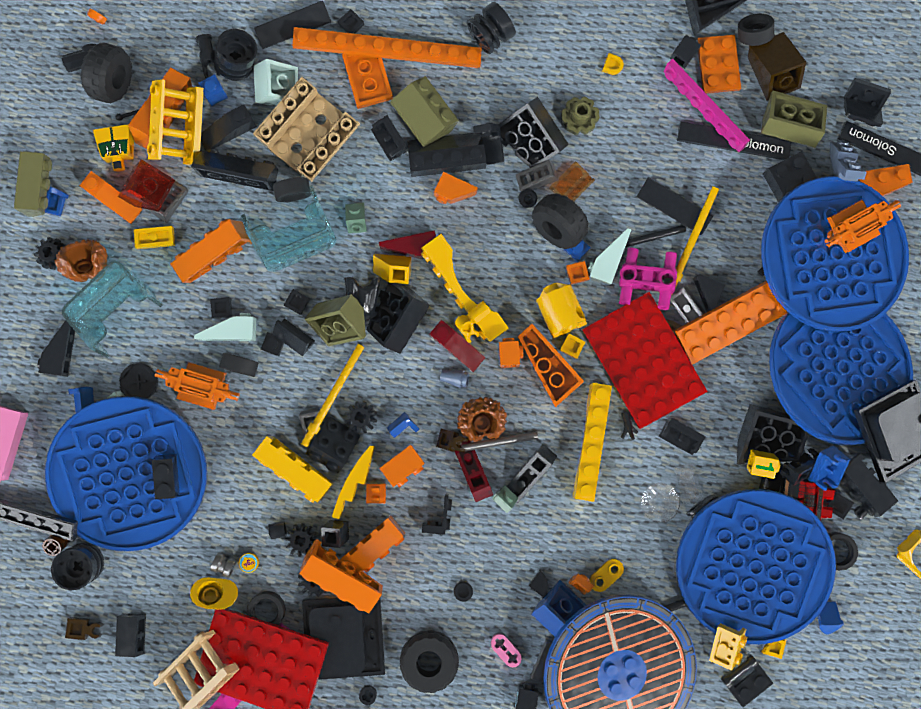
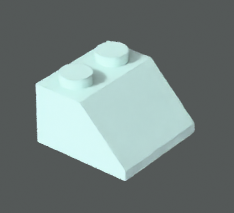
(273, 81)

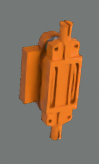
(858, 224)
(198, 385)

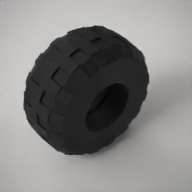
(106, 73)
(560, 221)
(424, 680)

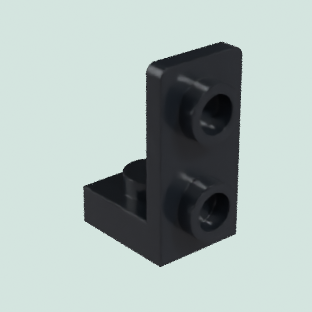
(492, 142)
(432, 526)

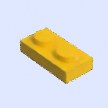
(154, 237)

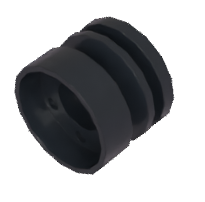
(491, 27)
(235, 54)
(66, 568)

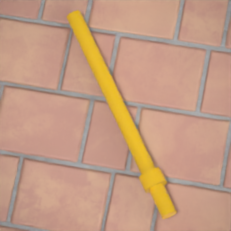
(695, 233)
(314, 428)

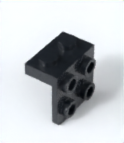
(865, 102)
(333, 445)

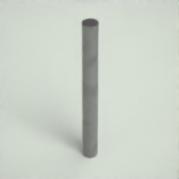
(500, 441)

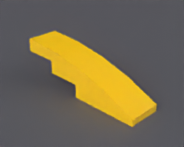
(357, 475)

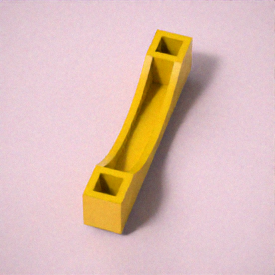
(440, 255)
(593, 440)

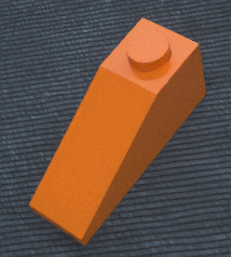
(109, 196)

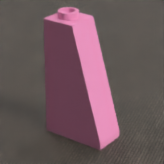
(11, 429)

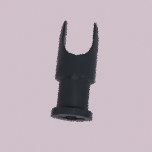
(206, 52)

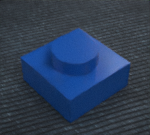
(578, 251)

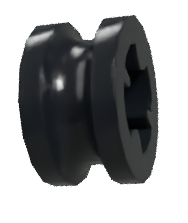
(363, 691)

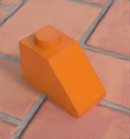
(453, 189)

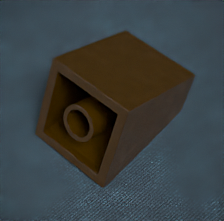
(777, 65)

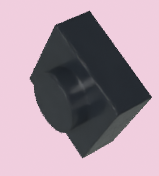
(351, 22)
(296, 302)
(221, 307)
(272, 344)
(840, 505)

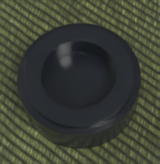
(463, 591)

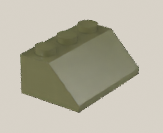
(424, 111)
(794, 119)
(32, 183)
(338, 320)

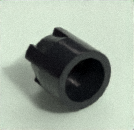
(277, 530)

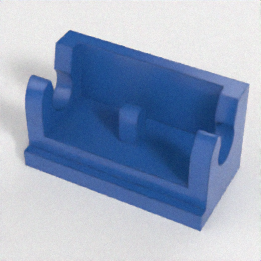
(829, 468)

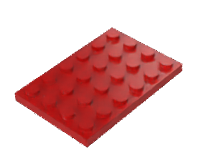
(644, 360)
(274, 663)

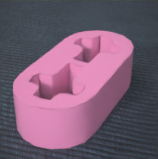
(509, 647)

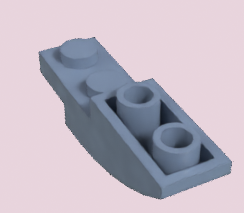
(845, 162)

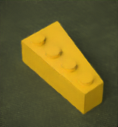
(293, 469)

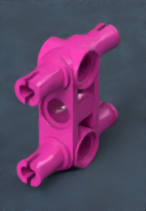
(648, 278)

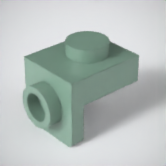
(355, 218)
(505, 499)

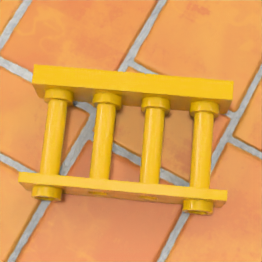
(192, 119)

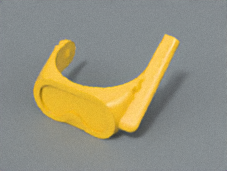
(906, 549)

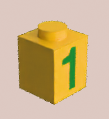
(763, 464)

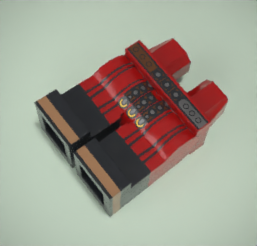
(810, 496)

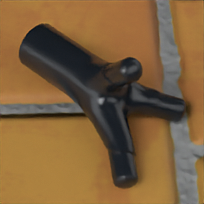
(628, 427)

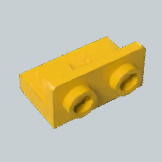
(728, 646)

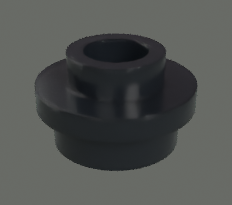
(527, 204)

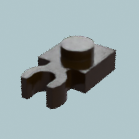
(450, 441)
(80, 629)

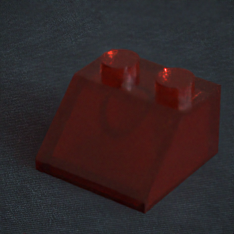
(146, 187)

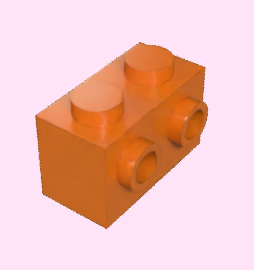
(510, 353)
(402, 466)

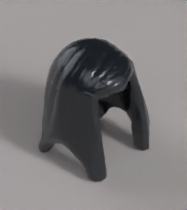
(366, 296)

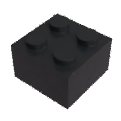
(788, 175)

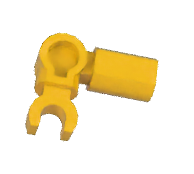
(475, 315)

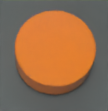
(96, 16)

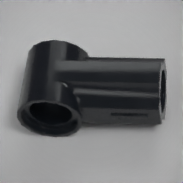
(74, 60)

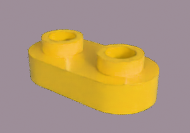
(606, 575)

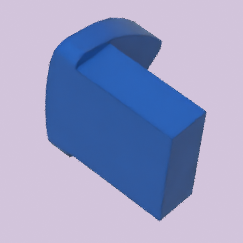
(55, 201)
(82, 397)
(400, 424)
(829, 618)

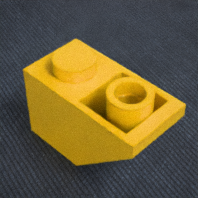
(392, 268)

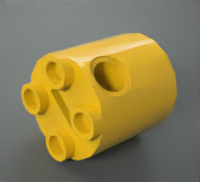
(560, 309)

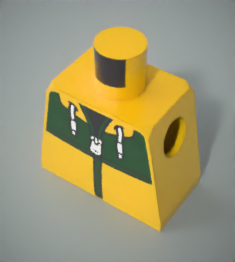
(115, 145)

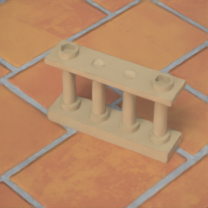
(211, 684)

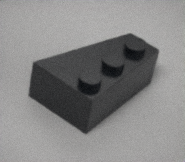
(706, 12)
(867, 488)

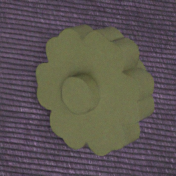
(580, 115)

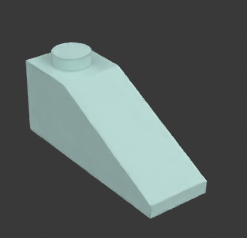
(607, 262)
(233, 329)

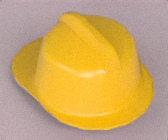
(213, 593)

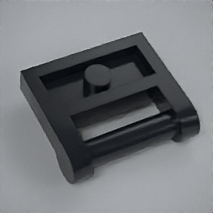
(751, 685)

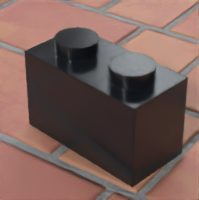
(165, 476)

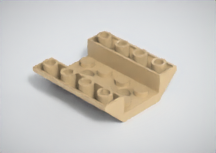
(295, 123)

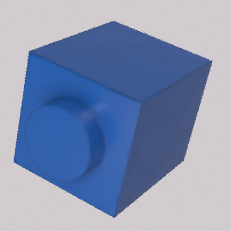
(213, 90)

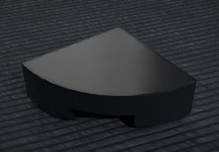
(539, 584)

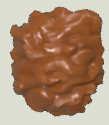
(81, 260)
(482, 418)

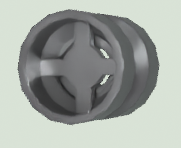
(223, 565)

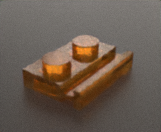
(572, 182)

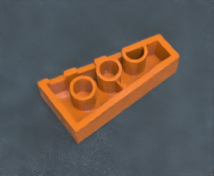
(140, 123)
(888, 179)
(210, 250)
(550, 366)
(375, 545)
(340, 578)

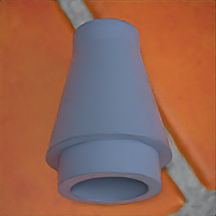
(455, 377)

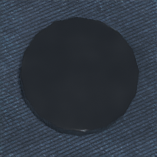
(138, 381)

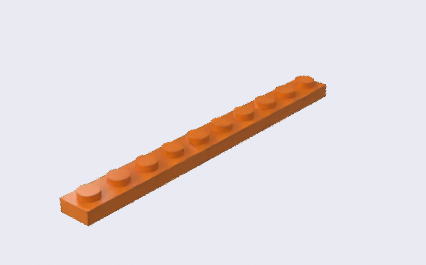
(386, 47)

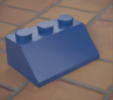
(557, 607)

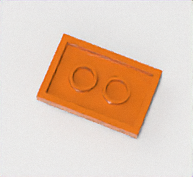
(719, 64)
(367, 80)

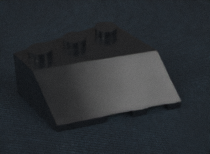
(532, 134)
(397, 316)
(770, 433)

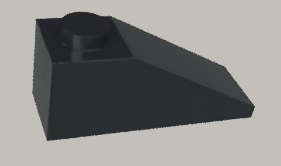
(227, 128)
(58, 353)
(532, 471)

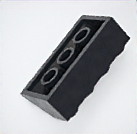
(447, 155)
(235, 170)

